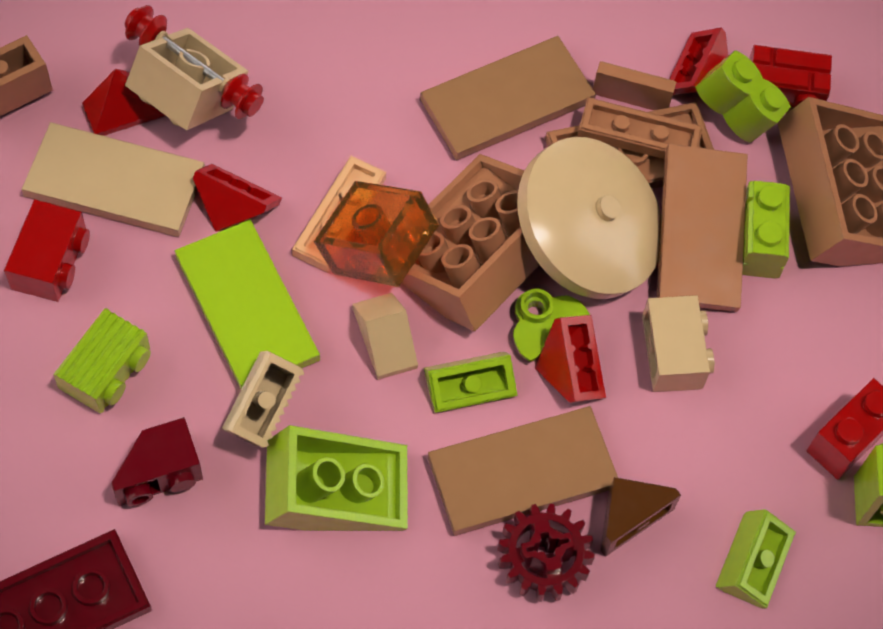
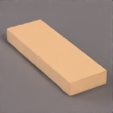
(352, 171)

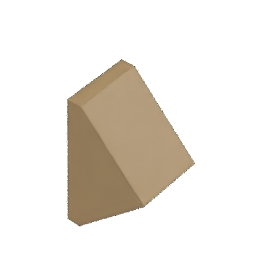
(386, 335)

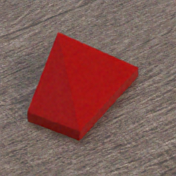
(698, 57)
(116, 107)
(230, 197)
(572, 359)

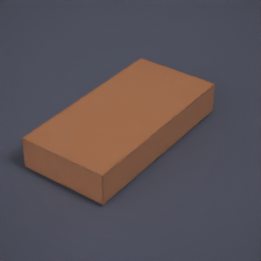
(633, 86)

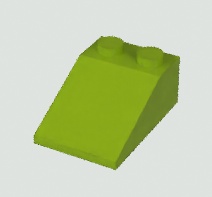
(335, 482)

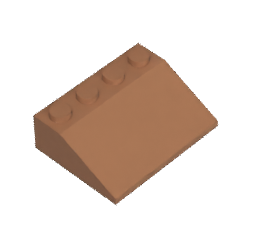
(837, 180)
(478, 247)

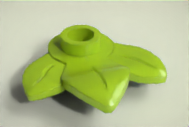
(533, 329)

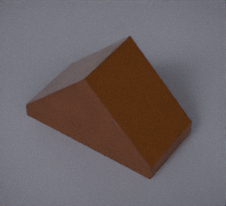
(632, 509)

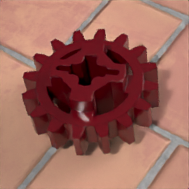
(543, 535)

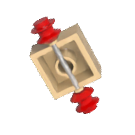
(186, 73)

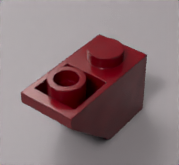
(157, 463)

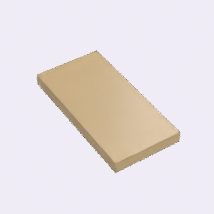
(113, 179)

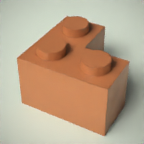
(21, 75)

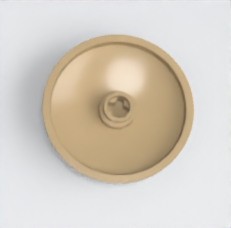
(589, 218)

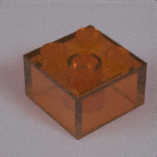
(376, 233)

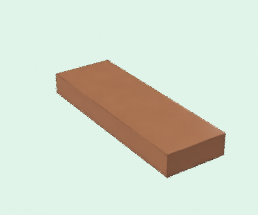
(635, 128)

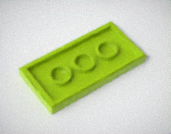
(245, 300)

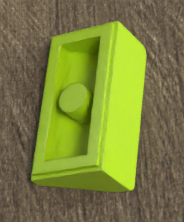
(471, 381)
(756, 558)

